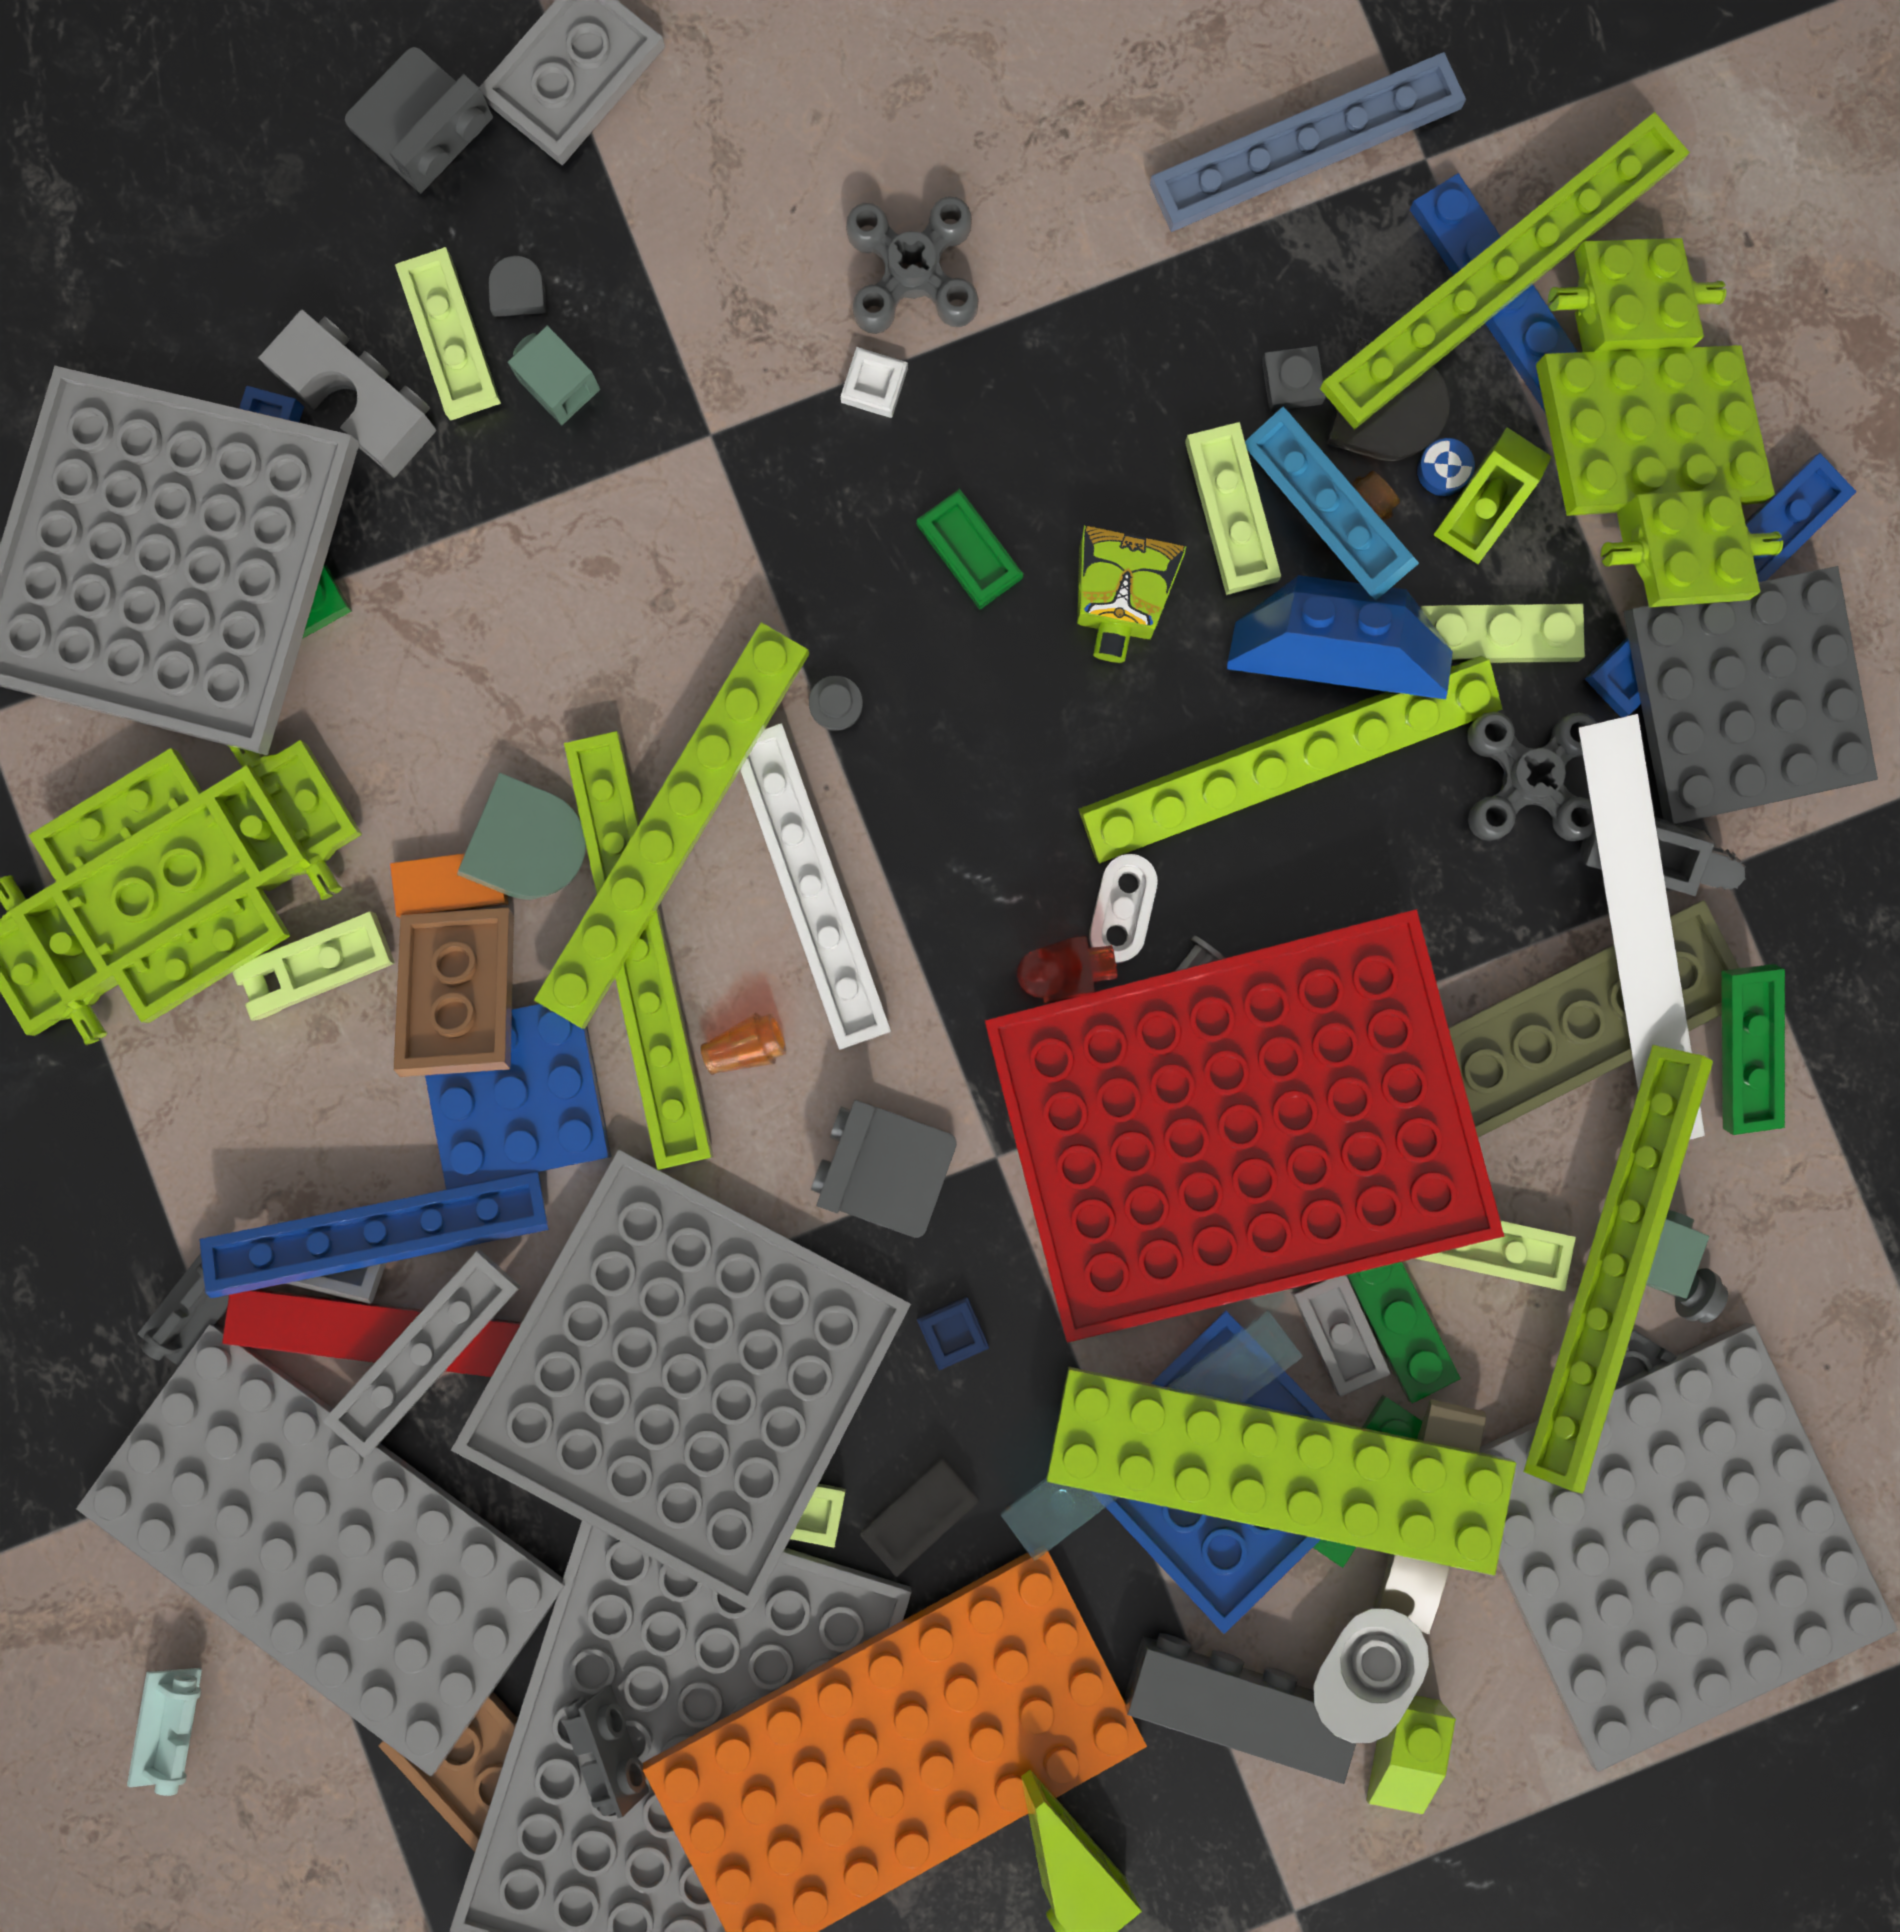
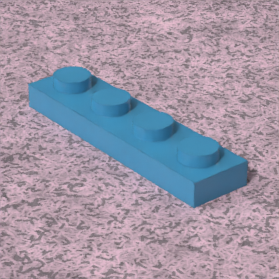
(1330, 504)

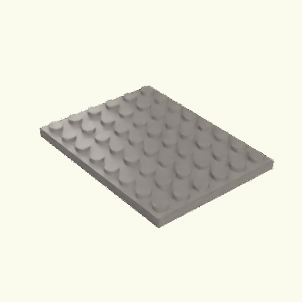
(676, 1667)

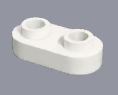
(1124, 909)

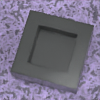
(1293, 378)

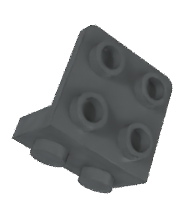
(419, 117)
(884, 1169)

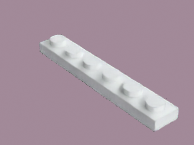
(812, 891)

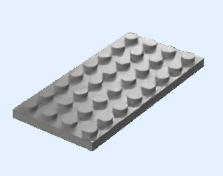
(320, 1556)

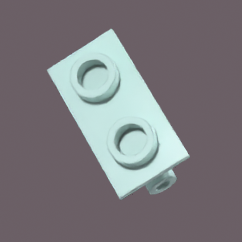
(164, 1729)

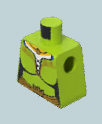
(1123, 587)

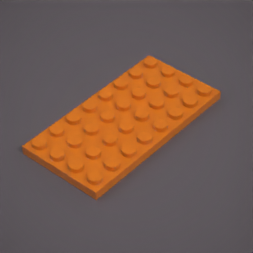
(894, 1753)

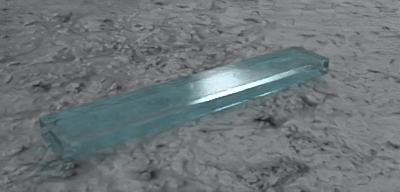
(1229, 1372)

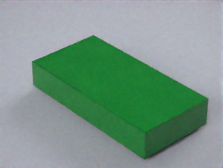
(969, 549)

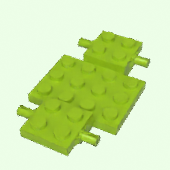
(1657, 424)
(165, 885)

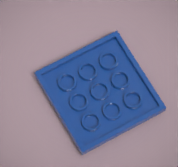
(1214, 1559)

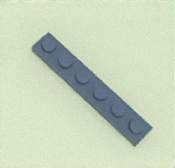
(1307, 142)

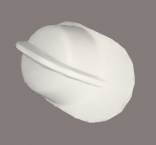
(1371, 1675)

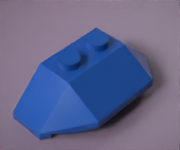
(1343, 638)

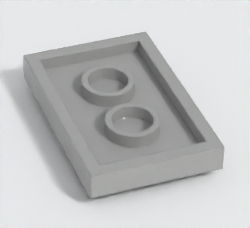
(571, 72)

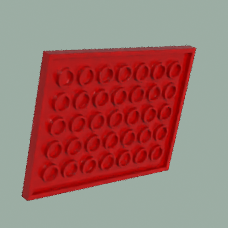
(1243, 1127)

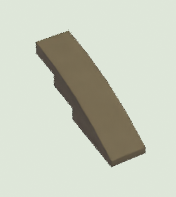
(1413, 1584)

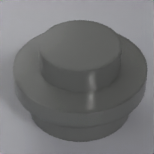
(835, 703)
(1705, 1298)

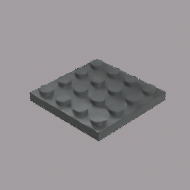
(1751, 697)

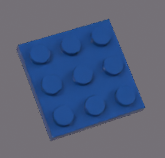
(525, 1117)

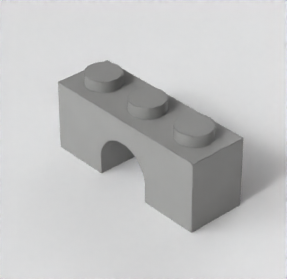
(315, 363)

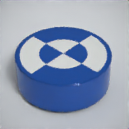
(1445, 467)

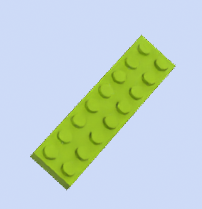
(1281, 1471)

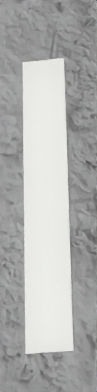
(1635, 890)

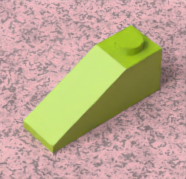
(1076, 1875)

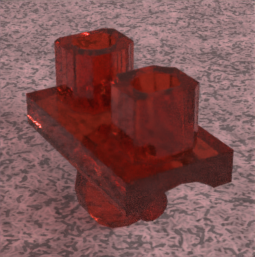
(1066, 969)

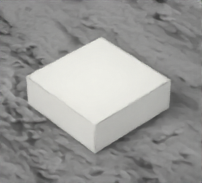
(874, 382)

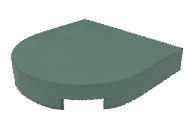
(524, 842)

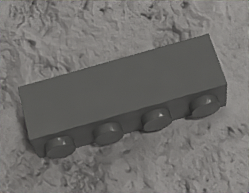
(1233, 1706)

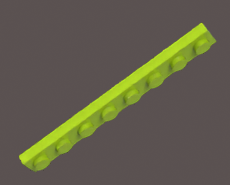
(1504, 270)
(1285, 762)
(672, 826)
(646, 978)
(1618, 1268)

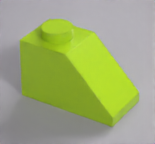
(1493, 495)
(1412, 1757)

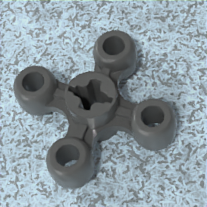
(910, 249)
(1516, 790)

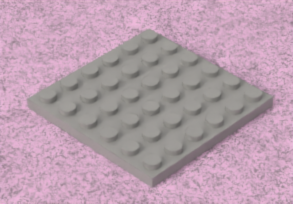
(166, 556)
(682, 1379)
(1692, 1558)

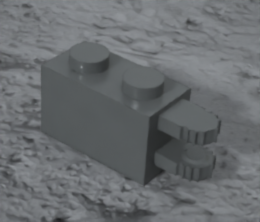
(1686, 858)

